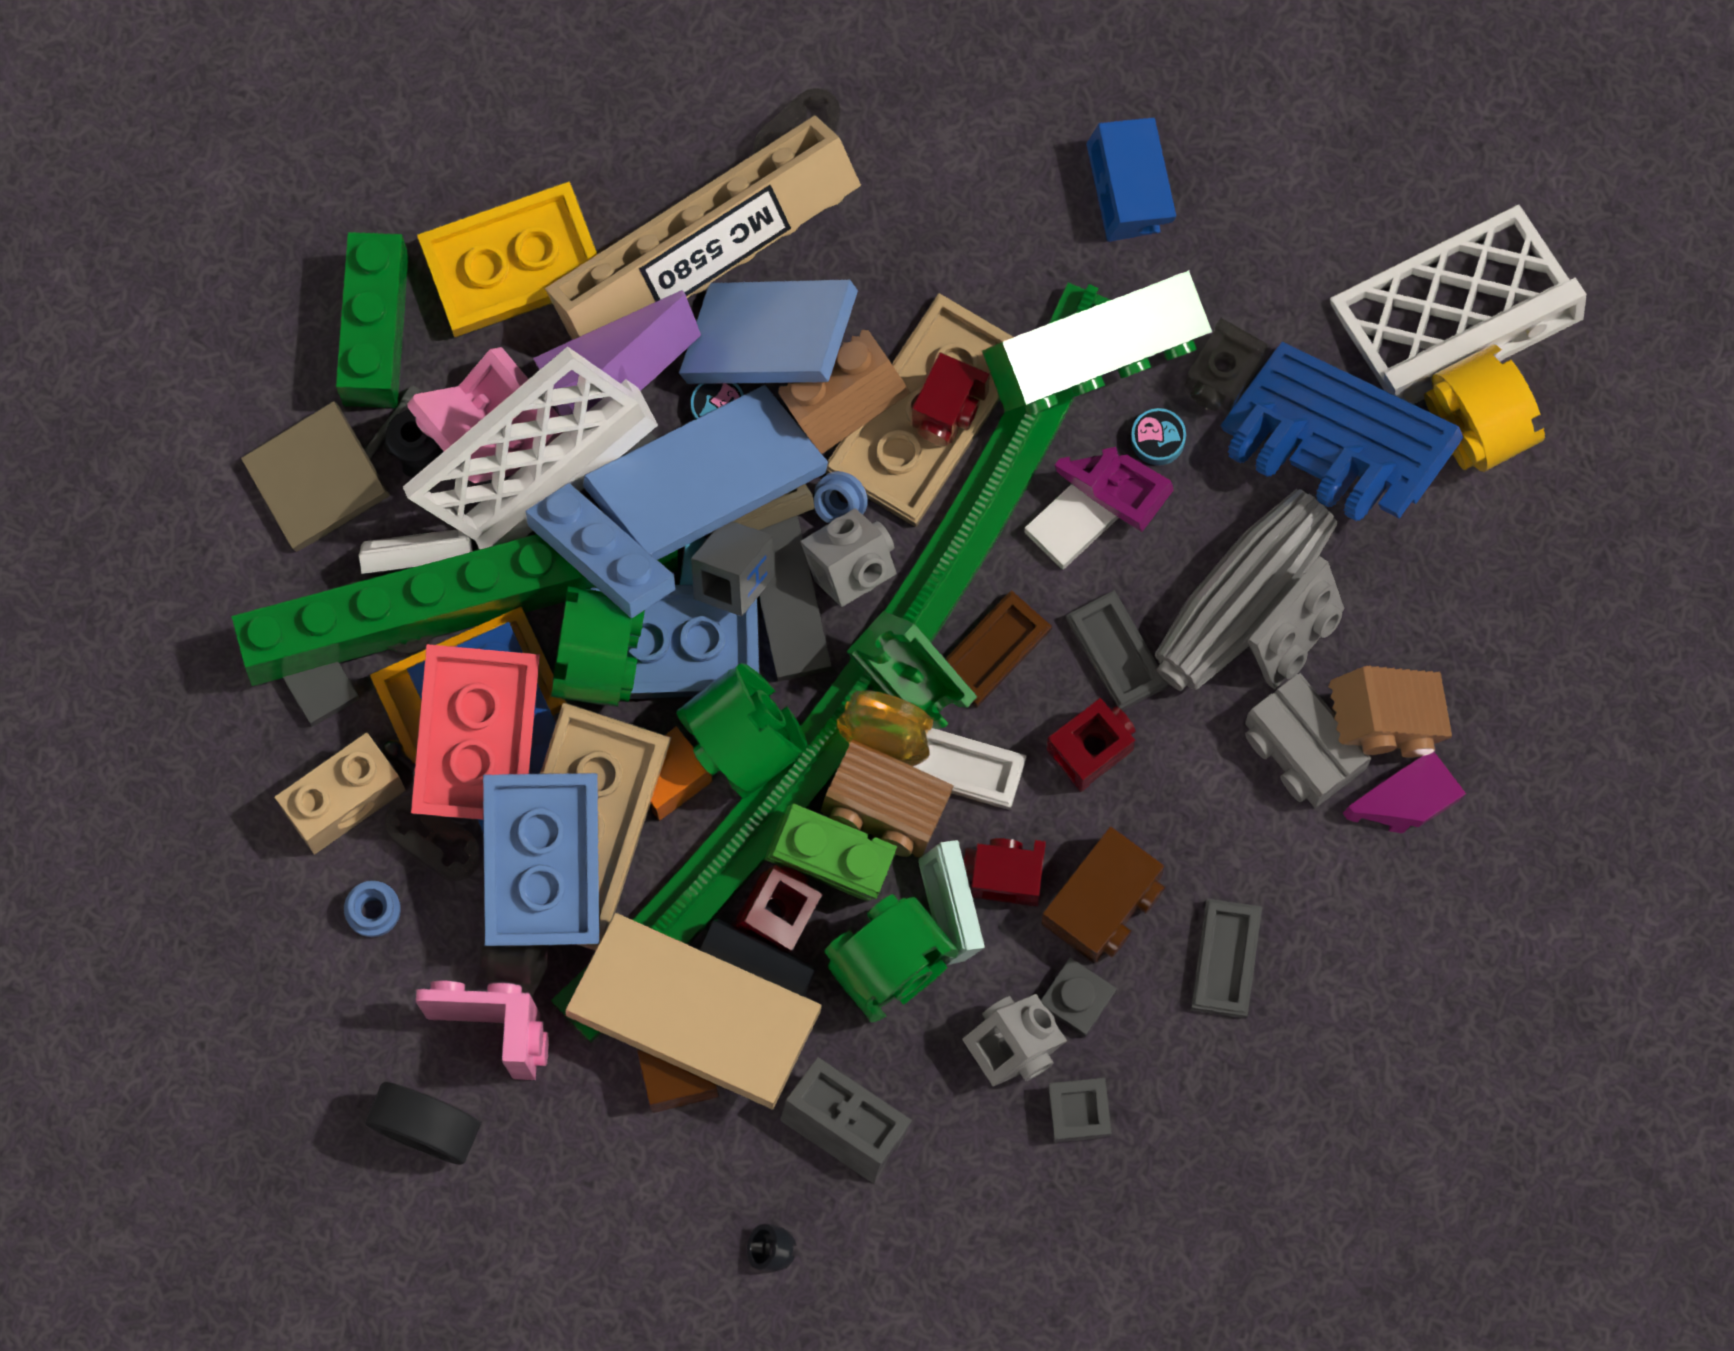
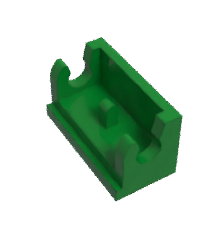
(909, 667)

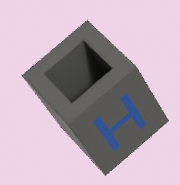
(733, 567)

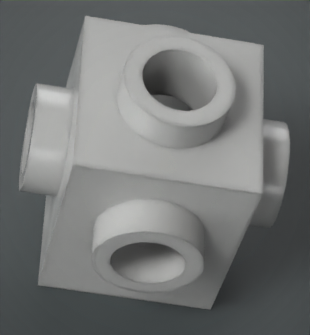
(849, 556)
(1015, 1040)

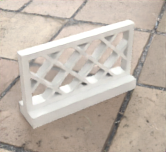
(1512, 329)
(585, 445)

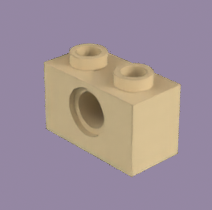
(340, 793)

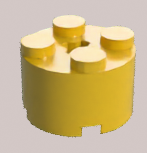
(1488, 405)

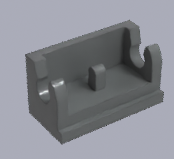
(845, 1119)

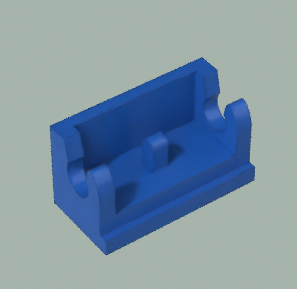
(1130, 178)

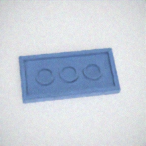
(706, 473)

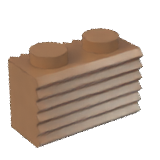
(857, 392)
(1391, 710)
(886, 799)

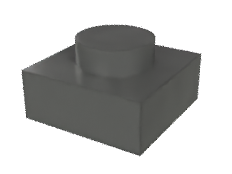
(1078, 997)
(1079, 1110)

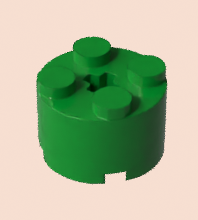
(594, 650)
(742, 730)
(890, 955)

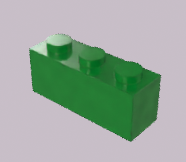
(372, 320)

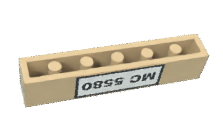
(710, 229)

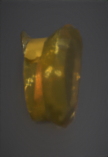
(887, 726)

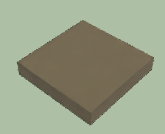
(315, 476)

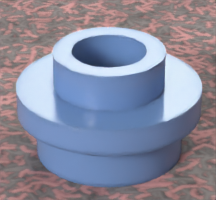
(826, 498)
(360, 896)

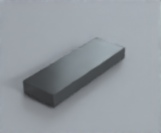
(792, 608)

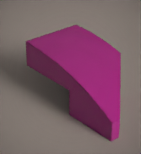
(1118, 485)
(1409, 796)

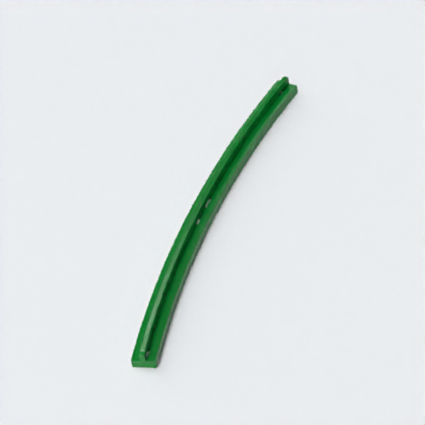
(925, 599)

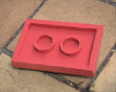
(471, 725)

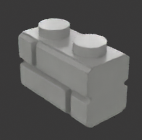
(1303, 740)

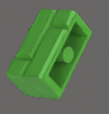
(830, 852)

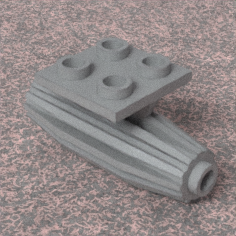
(1261, 595)

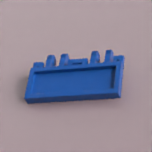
(1340, 433)

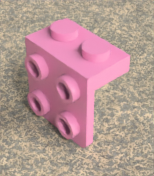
(455, 410)
(524, 1040)

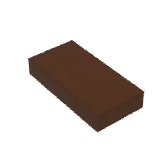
(998, 645)

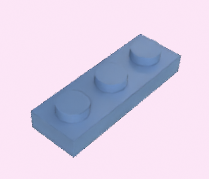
(600, 550)

